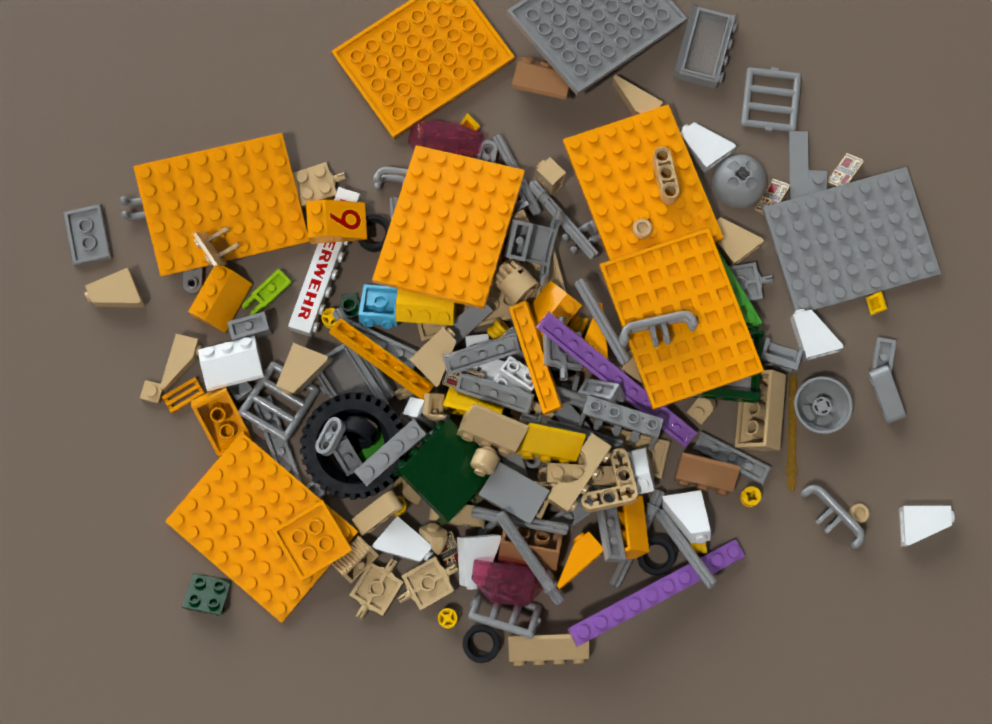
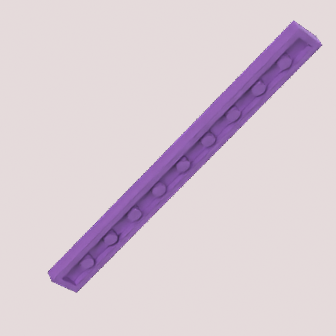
(609, 372)
(652, 594)

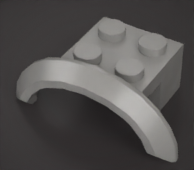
(533, 243)

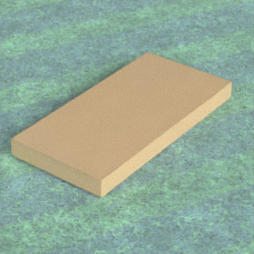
(656, 456)

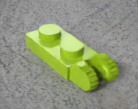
(268, 291)

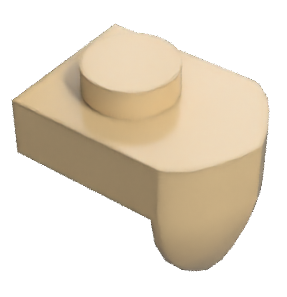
(433, 406)
(702, 409)
(435, 535)

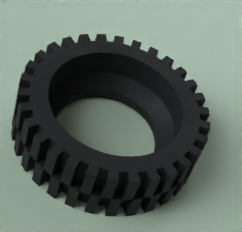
(323, 469)

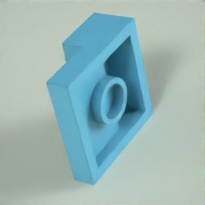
(378, 306)

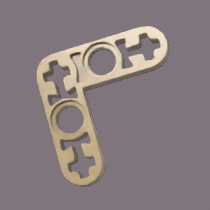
(621, 486)

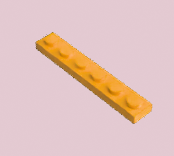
(533, 353)
(381, 358)

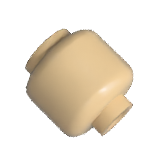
(484, 461)

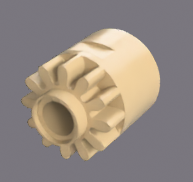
(515, 281)

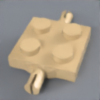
(316, 183)
(428, 583)
(376, 589)

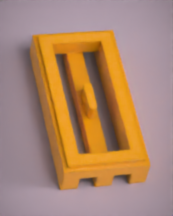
(180, 388)

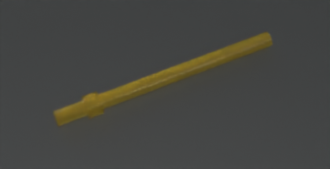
(791, 469)

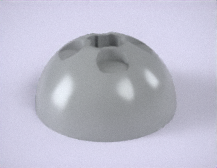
(739, 190)
(825, 395)

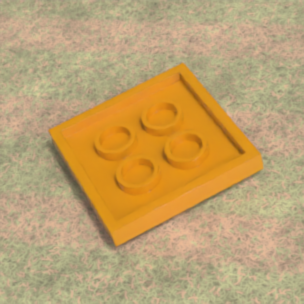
(312, 540)

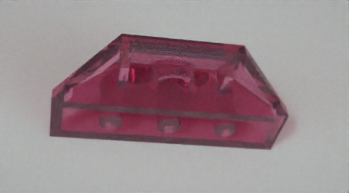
(446, 137)
(506, 582)

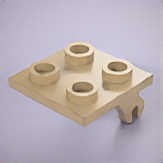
(204, 241)

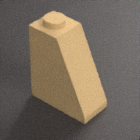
(736, 242)
(115, 291)
(429, 357)
(301, 369)

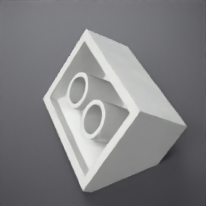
(231, 363)

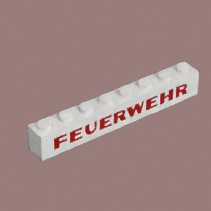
(319, 279)

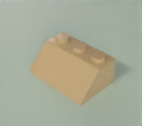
(492, 430)

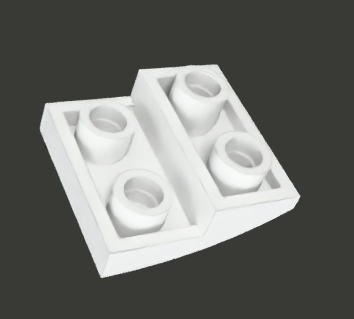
(515, 375)

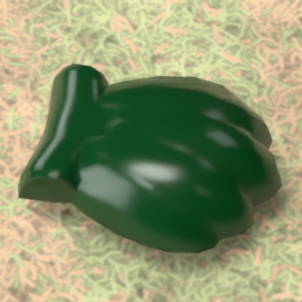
(350, 305)

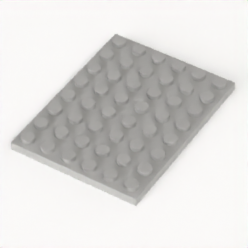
(593, 36)
(851, 240)

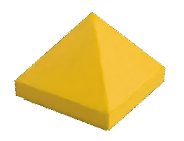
(469, 122)
(876, 303)

